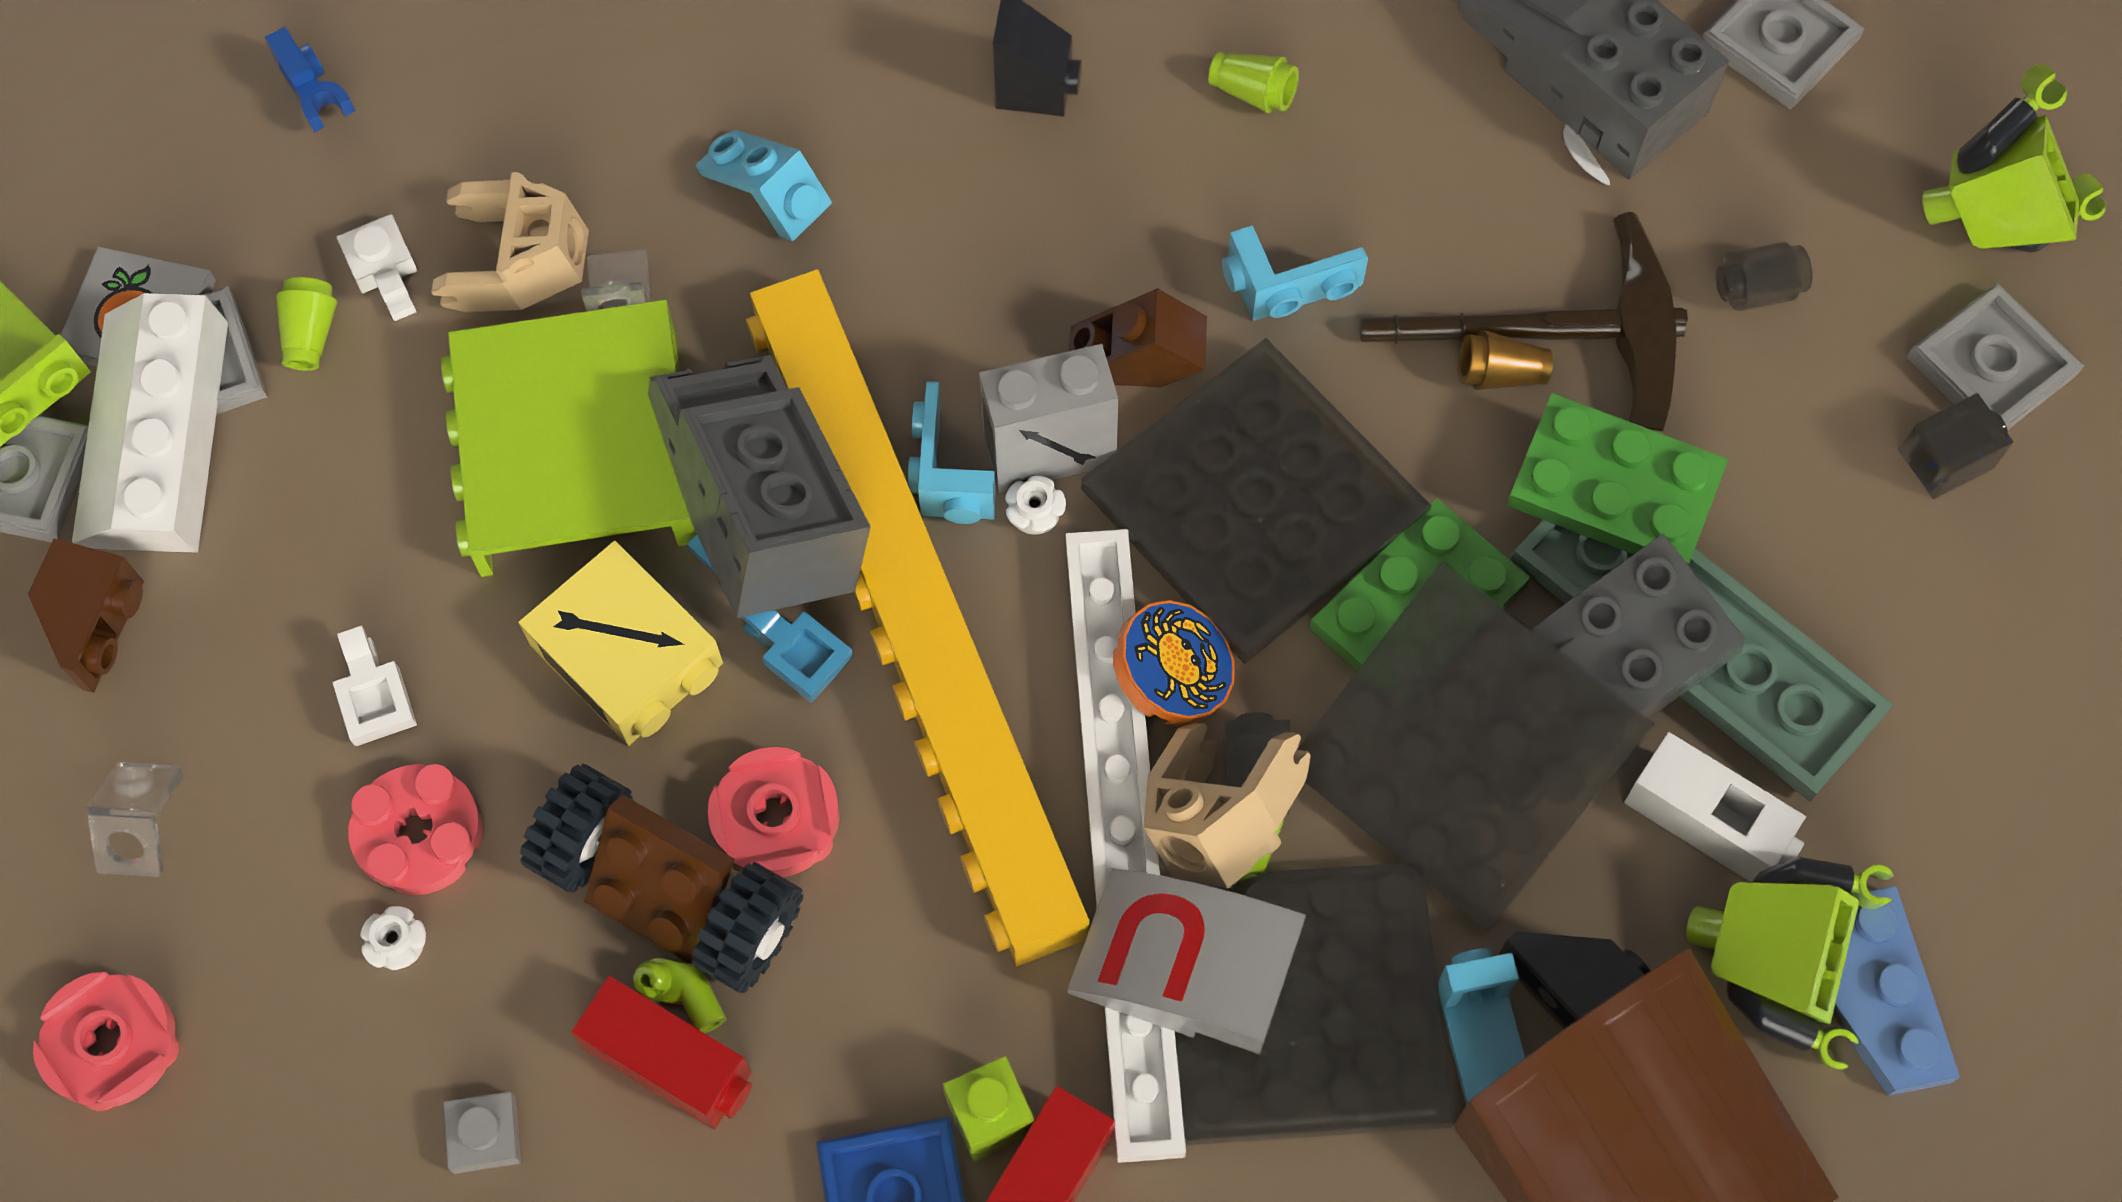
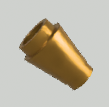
(1502, 362)

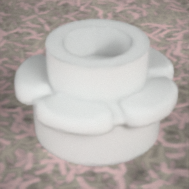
(1030, 519)
(407, 946)

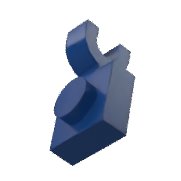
(301, 71)

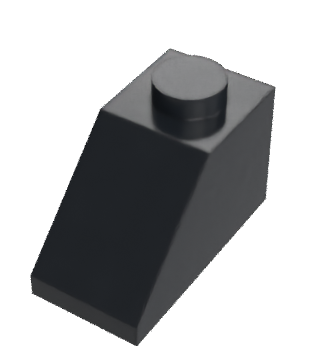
(1032, 61)
(1572, 972)

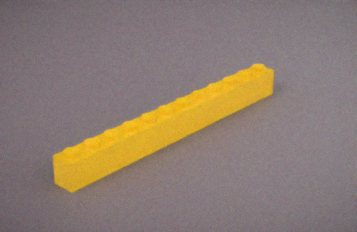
(927, 638)

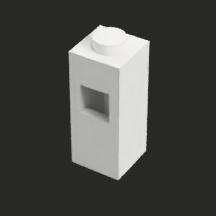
(1716, 809)

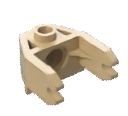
(538, 250)
(1219, 830)

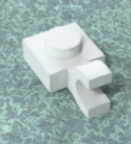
(380, 260)
(374, 695)

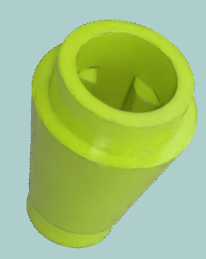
(1256, 79)
(304, 321)

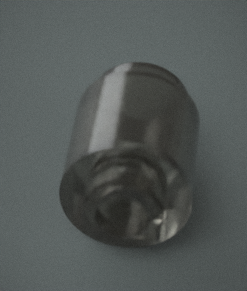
(1764, 275)

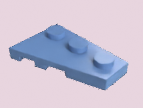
(1891, 1004)

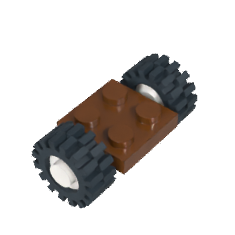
(660, 878)

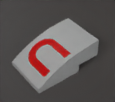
(1187, 957)

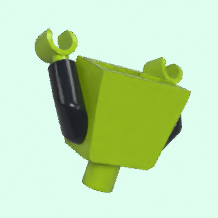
(2013, 179)
(1787, 946)

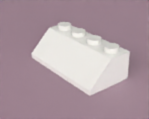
(151, 425)

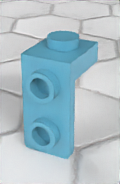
(772, 174)
(1284, 293)
(946, 493)
(1480, 1017)

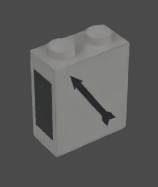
(1049, 416)

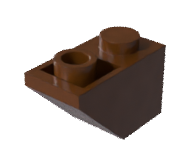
(1147, 339)
(84, 606)

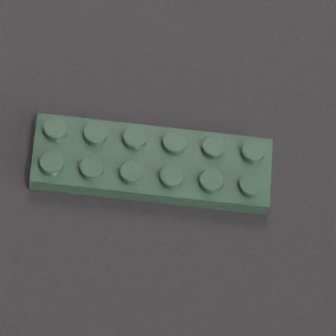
(1775, 699)

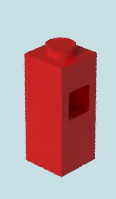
(664, 1053)
(1056, 1152)

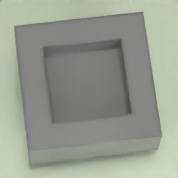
(482, 1132)

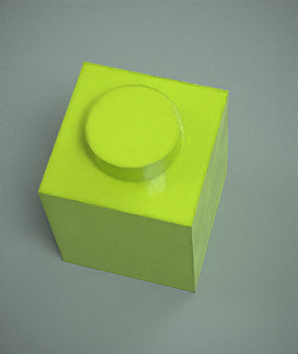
(989, 1108)

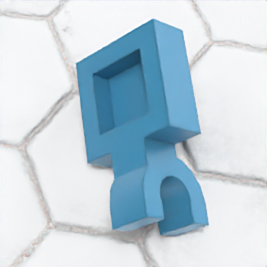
(800, 653)

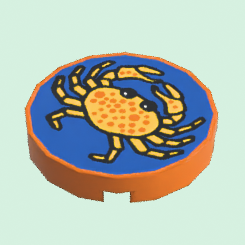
(1174, 663)

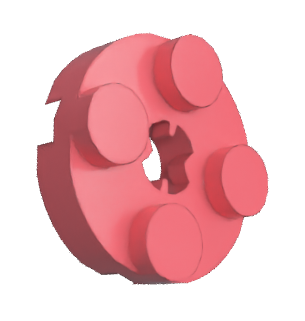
(743, 794)
(387, 805)
(132, 1067)

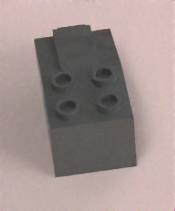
(1607, 69)
(760, 485)
(1646, 629)

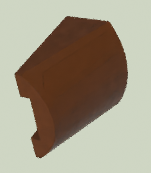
(1643, 1107)

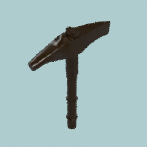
(1641, 324)

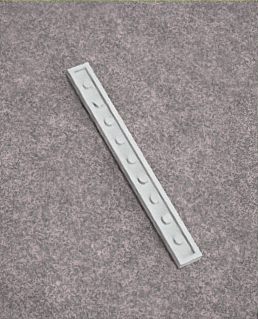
(1116, 778)

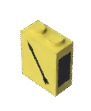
(623, 643)

